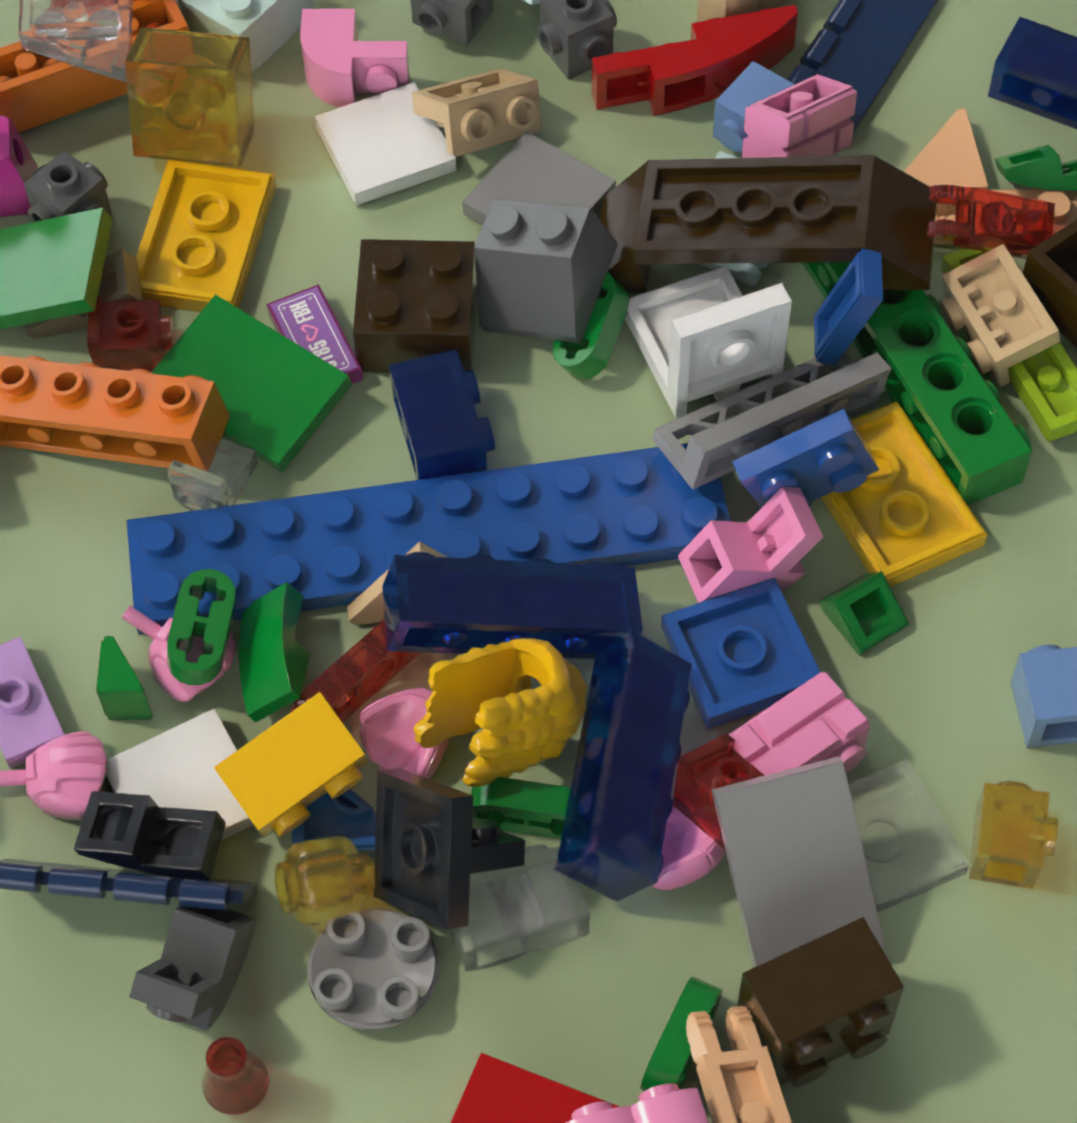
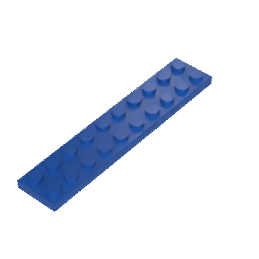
(339, 542)

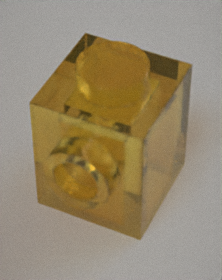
(1011, 834)

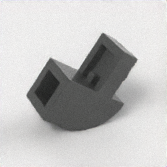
(196, 966)

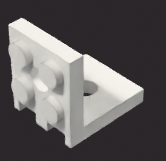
(709, 336)

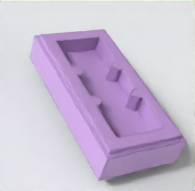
(25, 710)

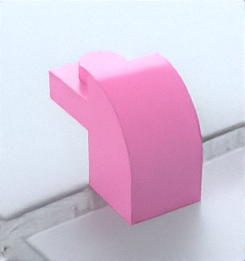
(341, 64)
(746, 553)

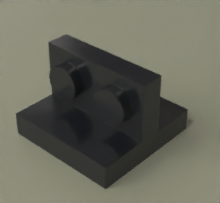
(432, 846)

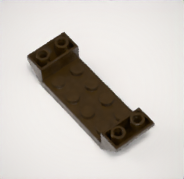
(770, 215)

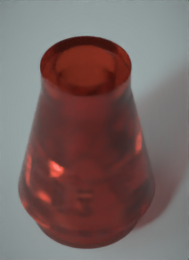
(233, 1077)

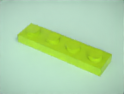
(1042, 381)

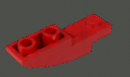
(695, 69)

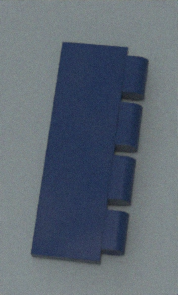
(863, 46)
(125, 884)

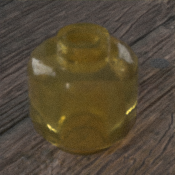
(323, 879)

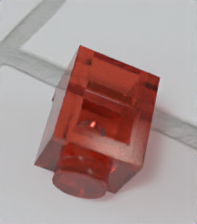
(129, 334)
(706, 769)

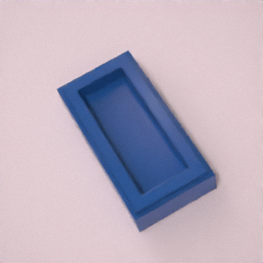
(848, 307)

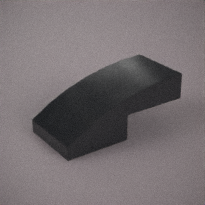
(150, 838)

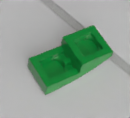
(1039, 169)
(269, 657)

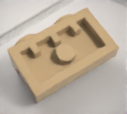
(482, 109)
(997, 313)

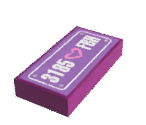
(312, 325)

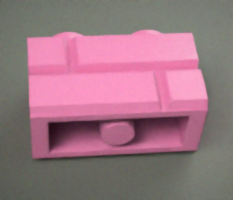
(801, 120)
(804, 729)

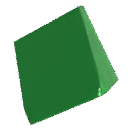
(865, 611)
(118, 685)

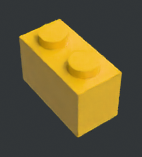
(293, 767)

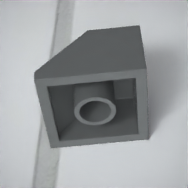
(540, 268)

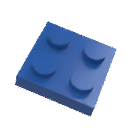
(815, 458)
(740, 650)

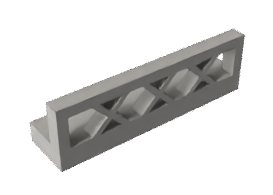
(715, 446)

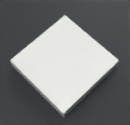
(384, 144)
(180, 771)

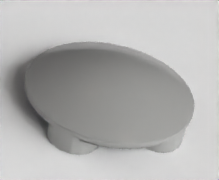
(373, 968)

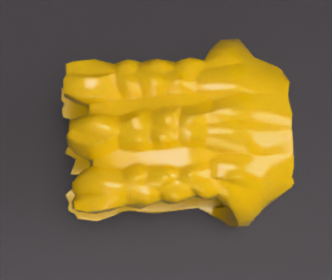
(494, 693)

